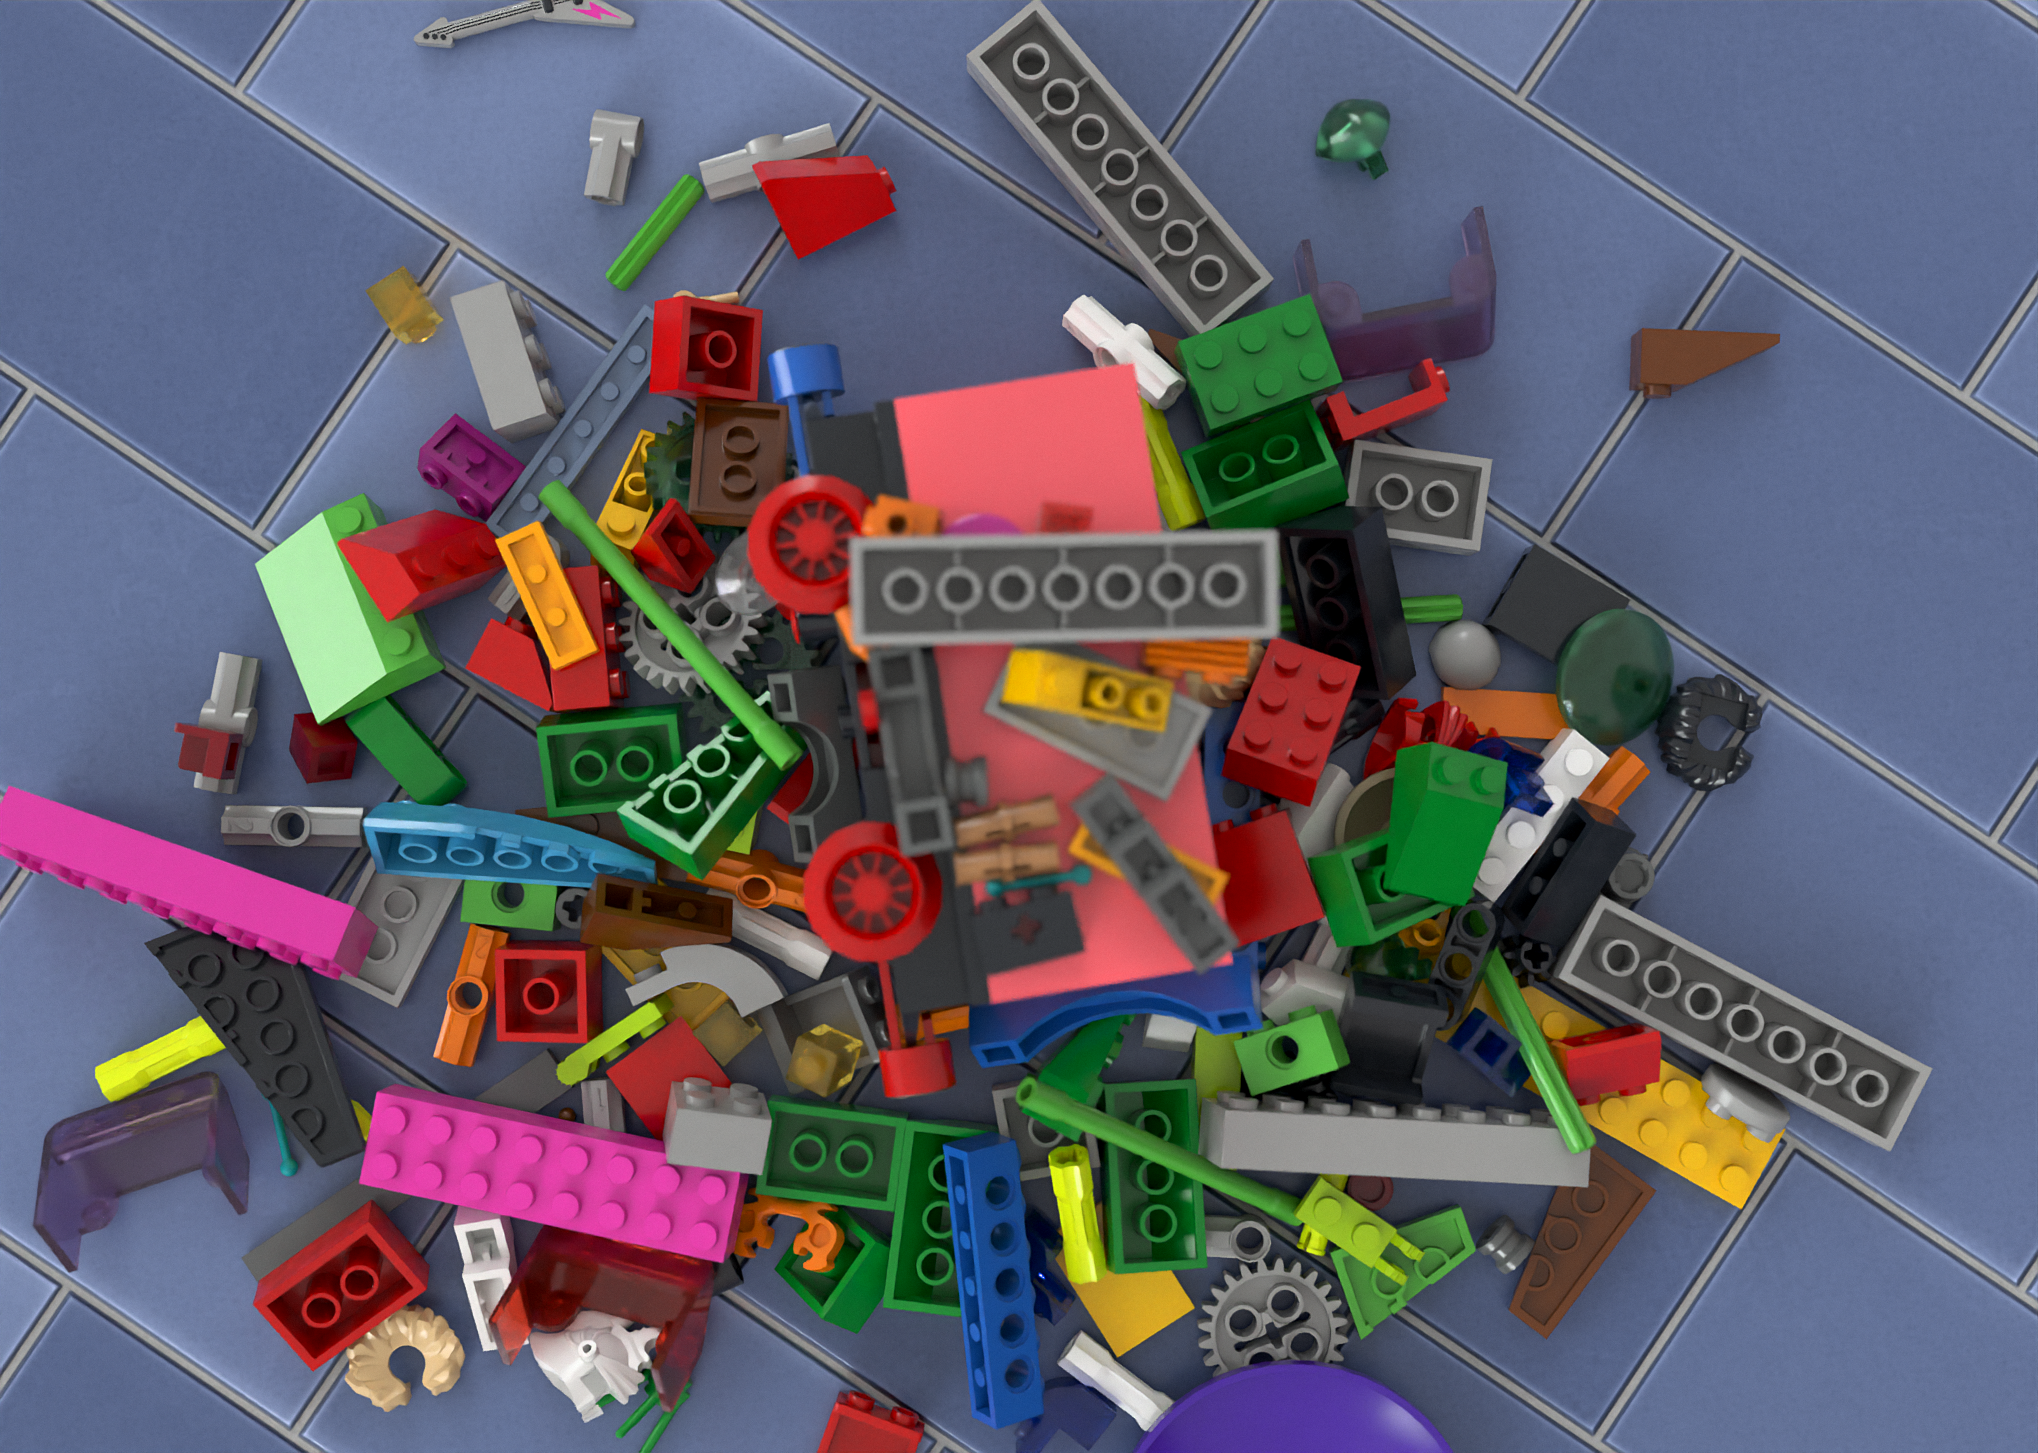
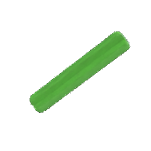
(655, 232)

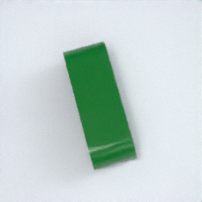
(406, 752)

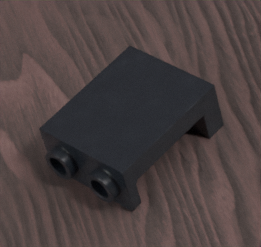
(1548, 603)
(1388, 1036)

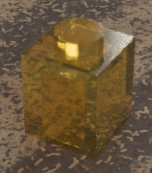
(405, 306)
(726, 1032)
(824, 1060)

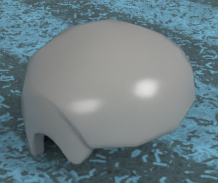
(1465, 654)

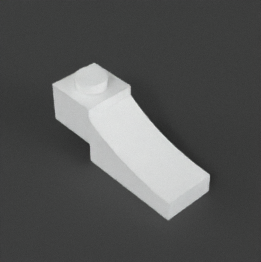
(489, 1264)

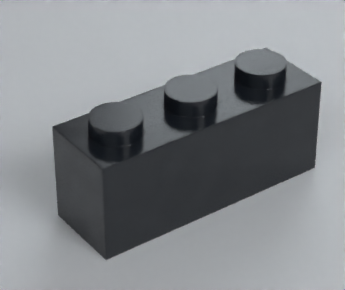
(1568, 872)

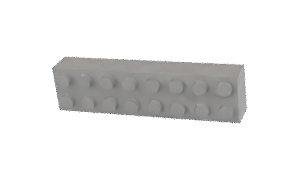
(1117, 171)
(1063, 587)
(1741, 1022)
(1388, 1140)

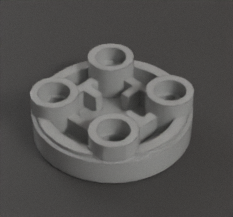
(1744, 1100)

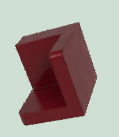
(209, 750)
(324, 750)

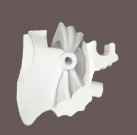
(595, 1359)

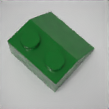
(856, 1282)

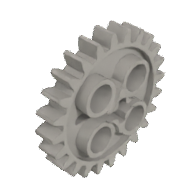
(725, 642)
(1254, 1292)

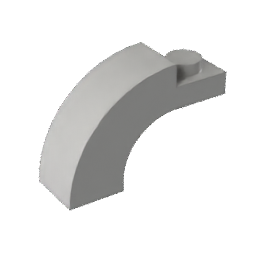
(725, 966)

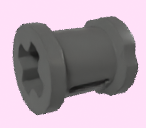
(568, 915)

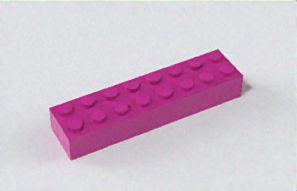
(183, 885)
(550, 1172)

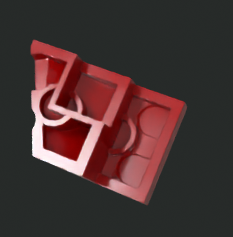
(649, 1070)

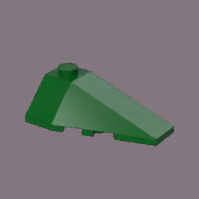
(1077, 1066)

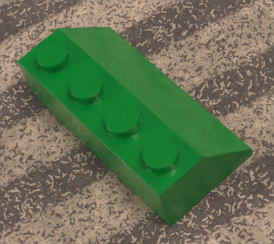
(1147, 1209)
(922, 1245)

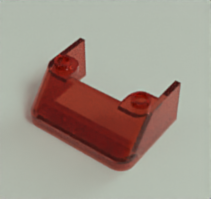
(615, 1278)

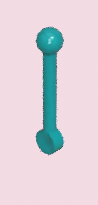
(1080, 875)
(289, 1166)

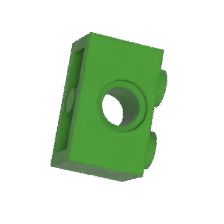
(486, 904)
(1318, 1043)

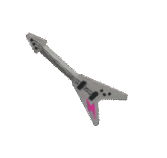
(583, 12)

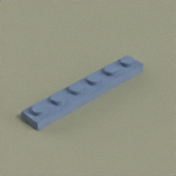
(582, 427)

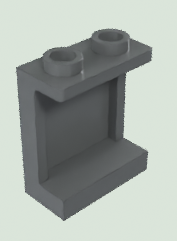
(844, 1003)

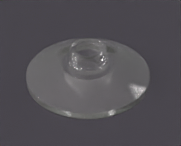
(737, 583)

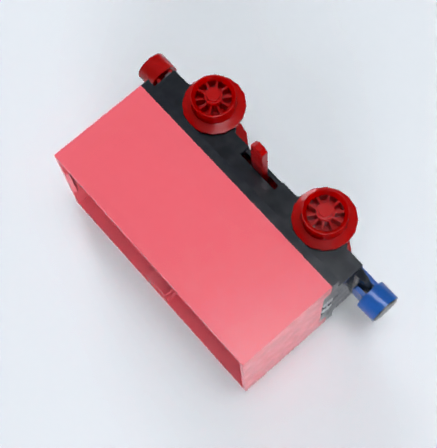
(969, 454)

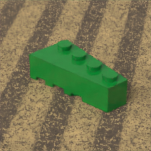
(708, 798)

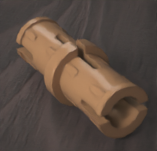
(1006, 821)
(1006, 862)

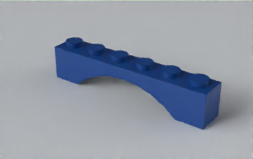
(1218, 1000)

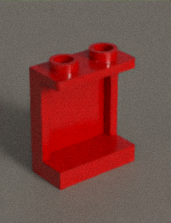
(1343, 428)
(1267, 875)
(863, 1427)

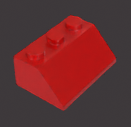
(422, 561)

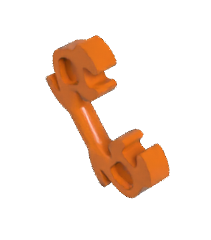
(822, 1237)

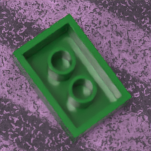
(1258, 365)
(1266, 472)
(608, 755)
(833, 1153)

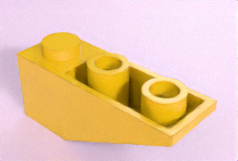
(628, 506)
(1087, 690)

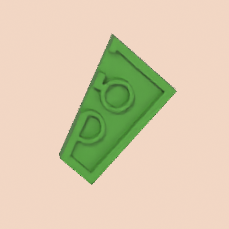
(1374, 1295)

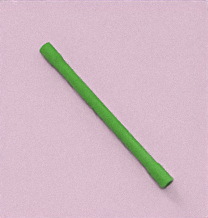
(765, 730)
(1057, 1105)

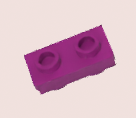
(468, 467)

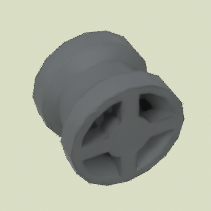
(966, 781)
(1505, 1244)

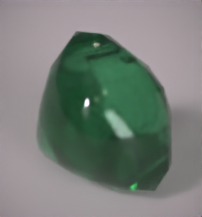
(1355, 133)
(1389, 959)

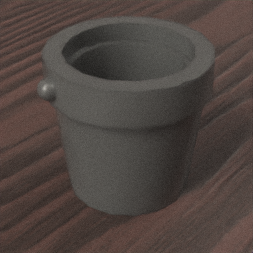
(1630, 878)

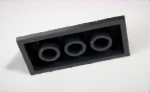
(1348, 594)

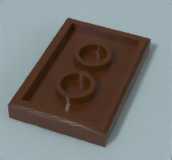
(735, 459)

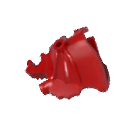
(1404, 729)

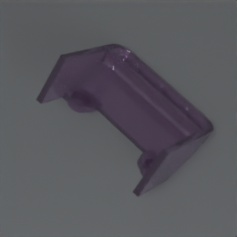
(1403, 336)
(132, 1146)

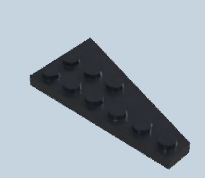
(273, 1030)

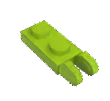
(613, 1040)
(1354, 1228)

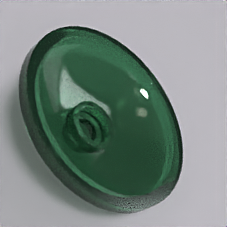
(1615, 676)

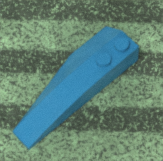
(492, 847)

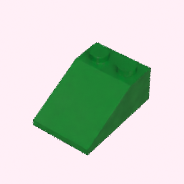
(1441, 820)
(1354, 897)

